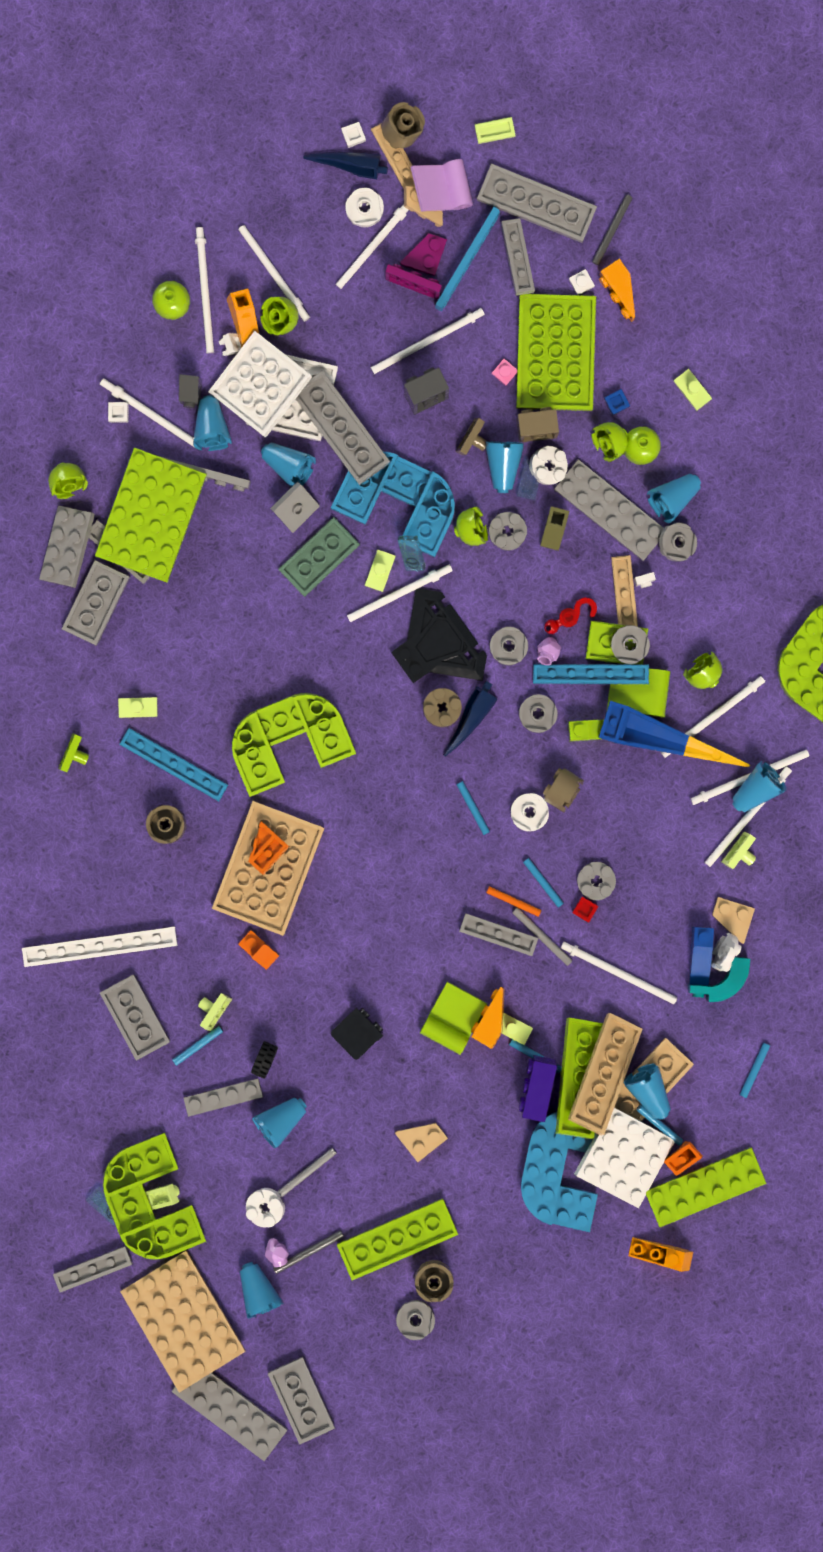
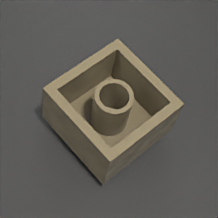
(537, 425)

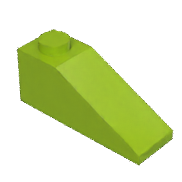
(584, 730)

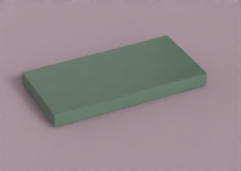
(319, 557)

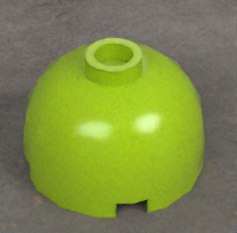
(171, 300)
(279, 315)
(610, 436)
(642, 445)
(63, 479)
(470, 527)
(707, 670)

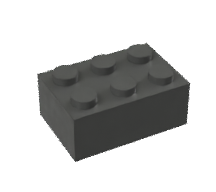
(426, 390)

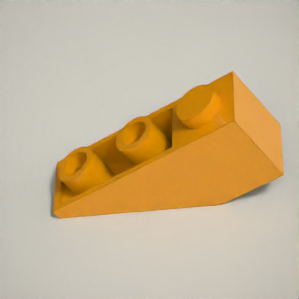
(618, 281)
(243, 314)
(491, 1024)
(661, 1254)

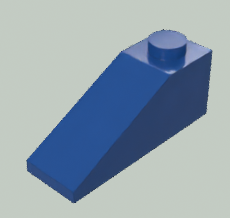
(701, 955)

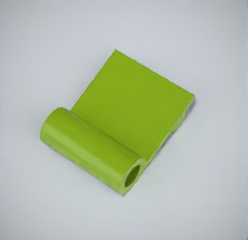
(645, 698)
(453, 1018)

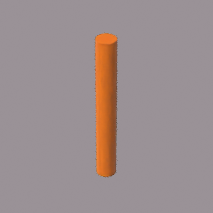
(513, 901)

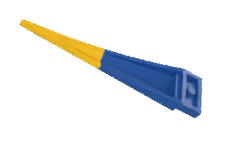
(634, 729)

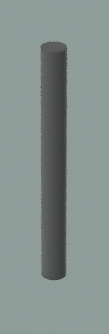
(612, 229)
(309, 1251)

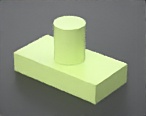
(692, 389)
(380, 570)
(138, 707)
(740, 851)
(214, 1010)
(516, 1029)
(163, 1196)

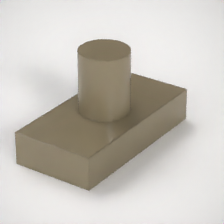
(472, 438)

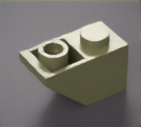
(554, 528)

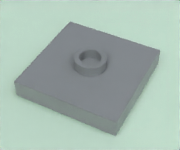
(295, 507)

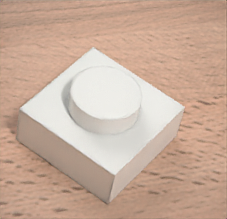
(353, 134)
(581, 282)
(118, 412)
(645, 580)

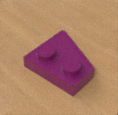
(426, 255)

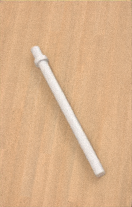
(201, 241)
(471, 317)
(752, 687)
(704, 796)
(741, 824)
(573, 950)

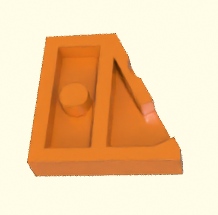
(266, 849)

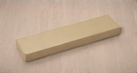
(396, 157)
(624, 590)

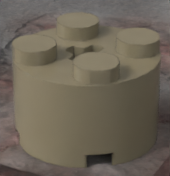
(403, 125)
(439, 697)
(563, 789)
(156, 829)
(434, 1292)

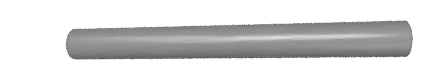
(542, 936)
(306, 1172)

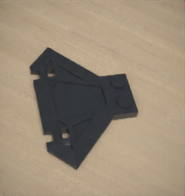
(438, 642)

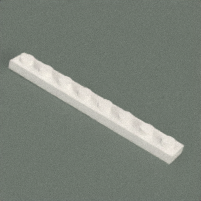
(99, 946)

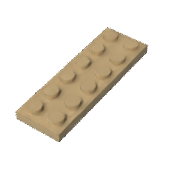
(672, 1066)
(605, 1074)

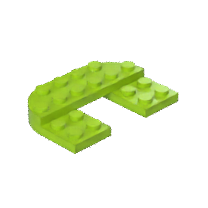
(800, 663)
(281, 722)
(131, 1208)

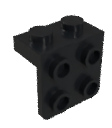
(357, 1033)

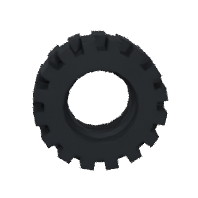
(264, 1059)

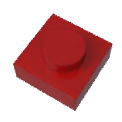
(585, 909)

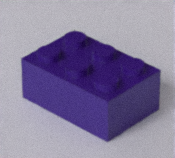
(538, 1088)

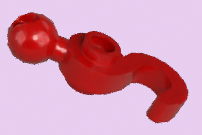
(570, 616)

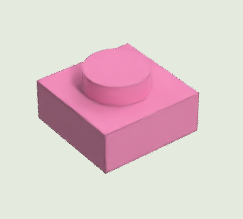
(504, 372)

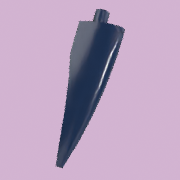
(357, 163)
(475, 711)

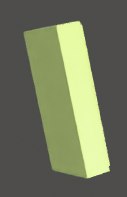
(494, 130)

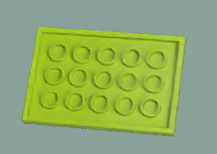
(556, 352)
(150, 515)

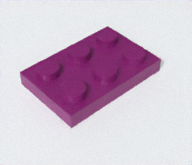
(413, 281)

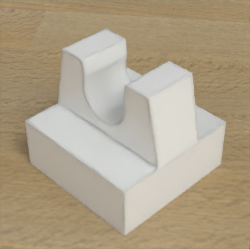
(232, 344)

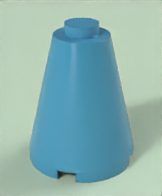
(211, 426)
(288, 463)
(503, 463)
(673, 496)
(758, 788)
(649, 1090)
(280, 1120)
(257, 1291)

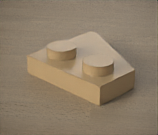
(411, 203)
(733, 917)
(421, 1139)

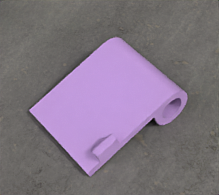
(442, 186)

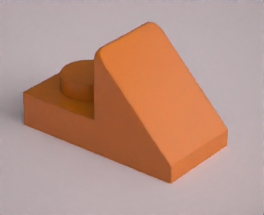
(258, 950)
(683, 1158)

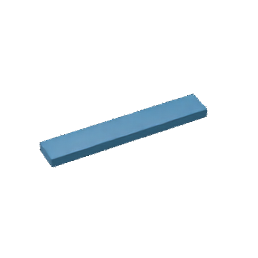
(467, 259)
(590, 674)
(173, 764)

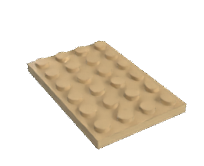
(270, 897)
(183, 1321)

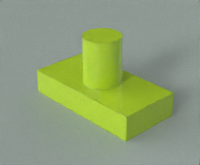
(73, 754)

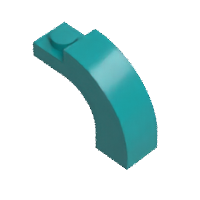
(728, 986)

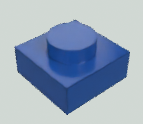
(616, 402)

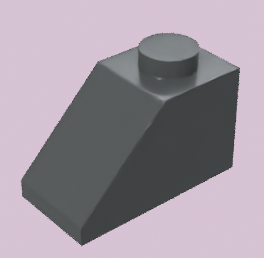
(189, 390)

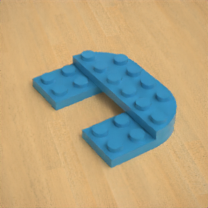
(409, 484)
(543, 1176)

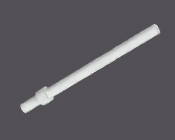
(398, 216)
(273, 272)
(118, 392)
(433, 576)

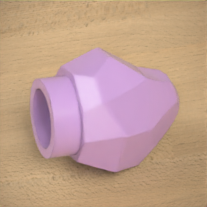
(548, 651)
(276, 1253)

